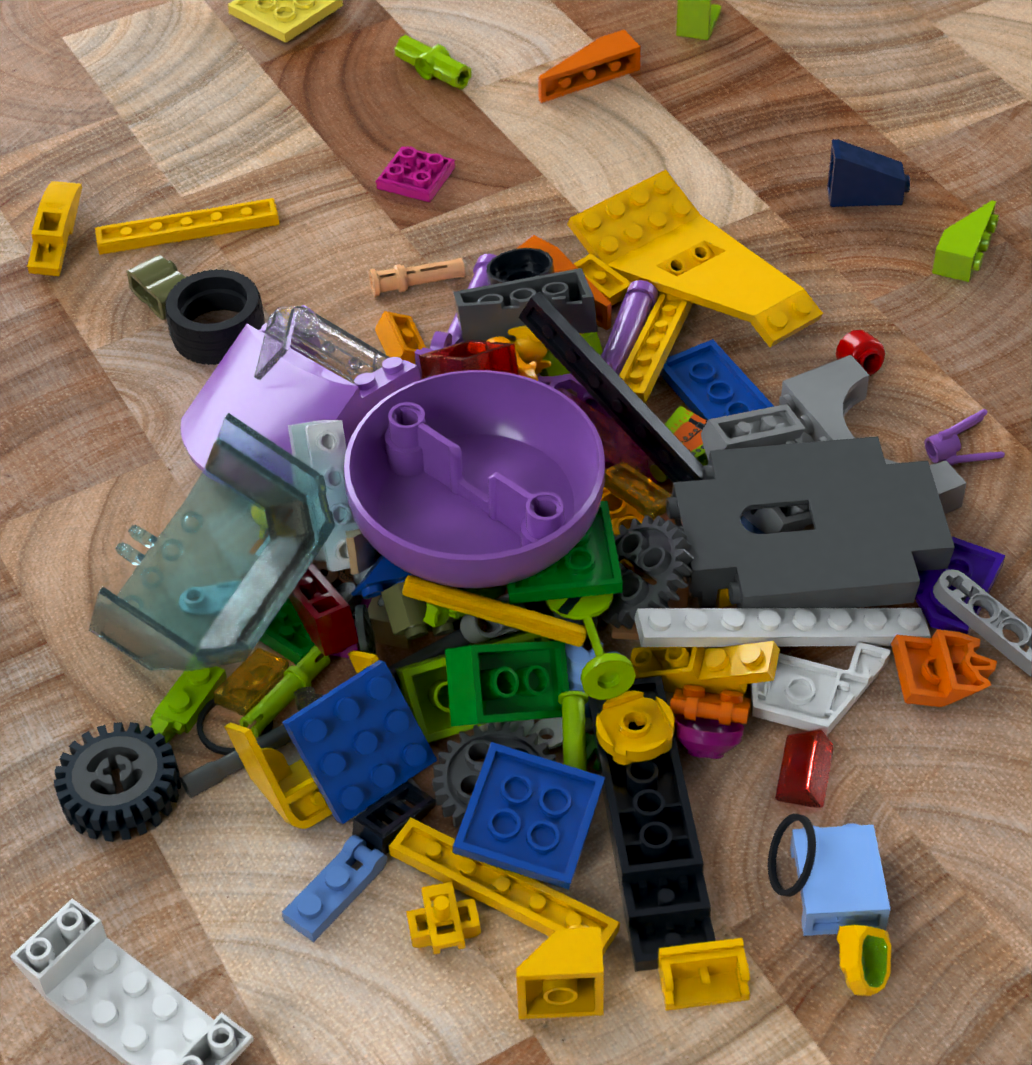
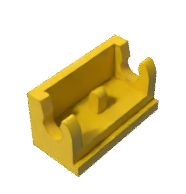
(703, 974)

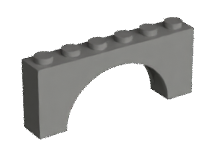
(825, 396)

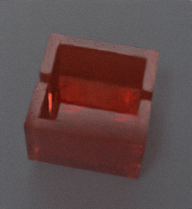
(470, 356)

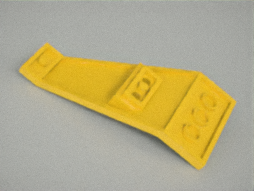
(659, 227)

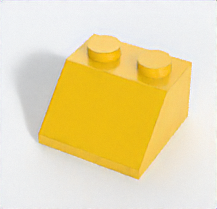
(563, 976)

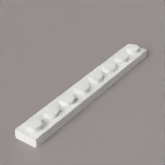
(782, 625)

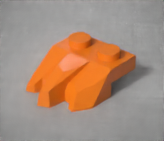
(940, 667)

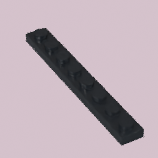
(610, 391)

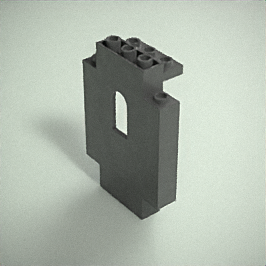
(868, 520)

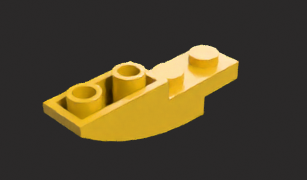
(53, 226)
(711, 668)

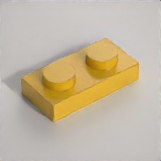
(604, 278)

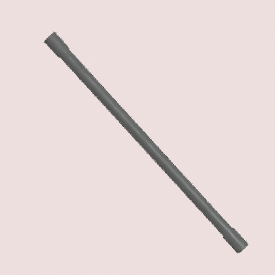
(216, 771)

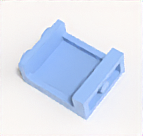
(844, 881)

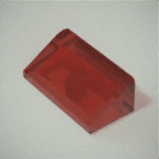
(805, 769)

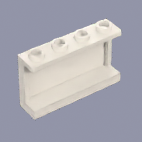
(324, 448)

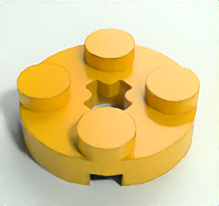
(635, 745)

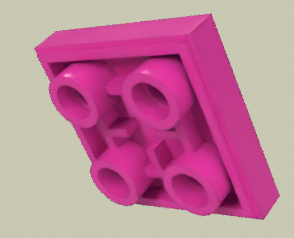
(415, 174)

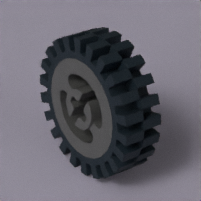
(89, 787)

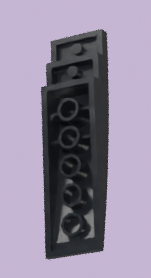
(654, 846)

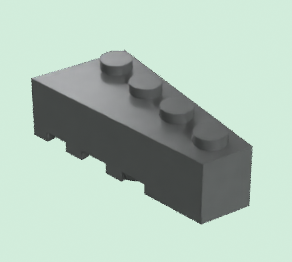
(496, 307)

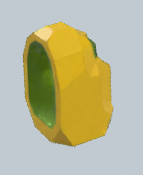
(864, 958)

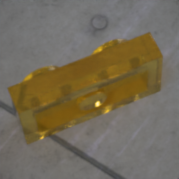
(636, 490)
(251, 682)

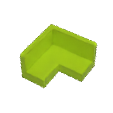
(696, 18)

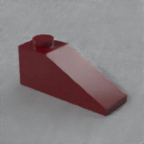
(323, 613)

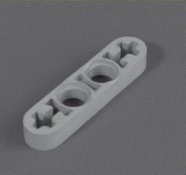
(990, 628)

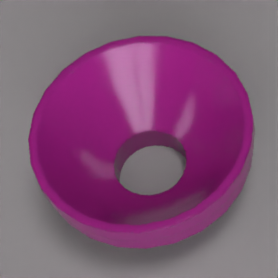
(707, 737)

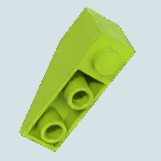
(962, 244)

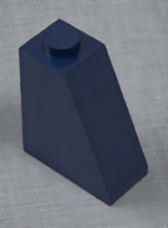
(864, 177)

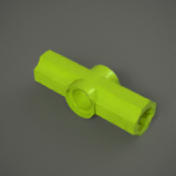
(433, 62)

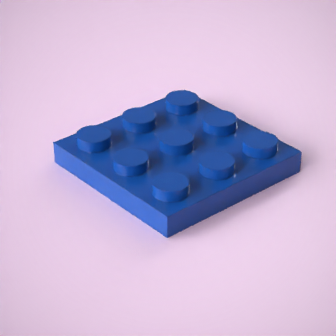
(360, 741)
(529, 815)

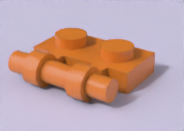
(726, 707)

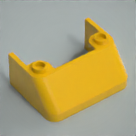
(285, 786)

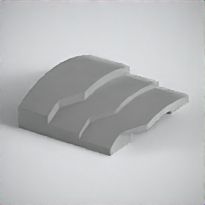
(761, 428)

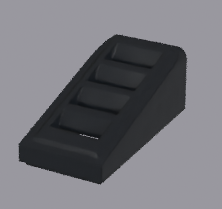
(377, 834)

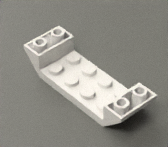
(121, 999)

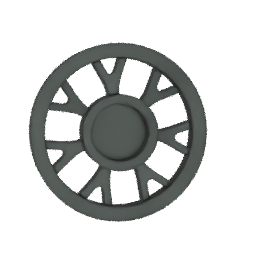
(364, 630)

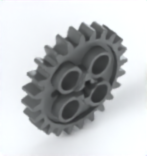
(657, 550)
(459, 771)

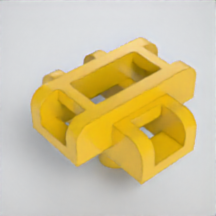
(442, 913)

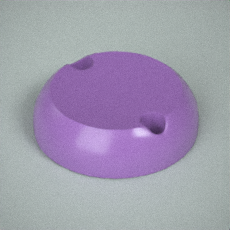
(475, 477)

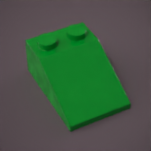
(506, 682)

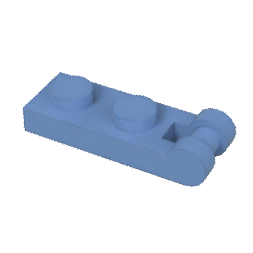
(334, 888)

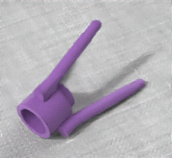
(946, 443)

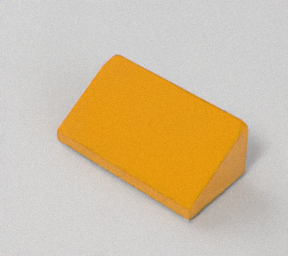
(399, 336)

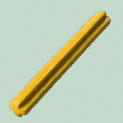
(494, 611)

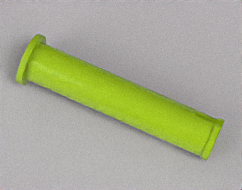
(574, 728)

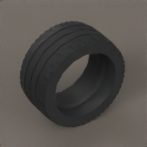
(206, 293)

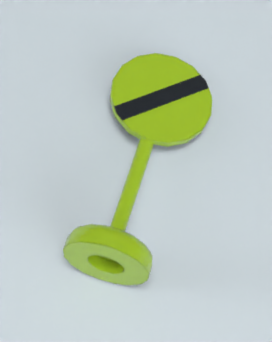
(607, 673)

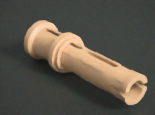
(400, 277)

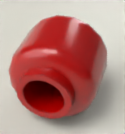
(864, 349)

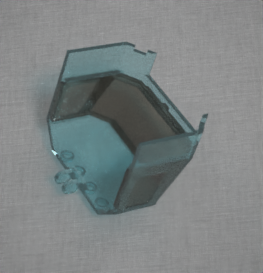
(221, 560)

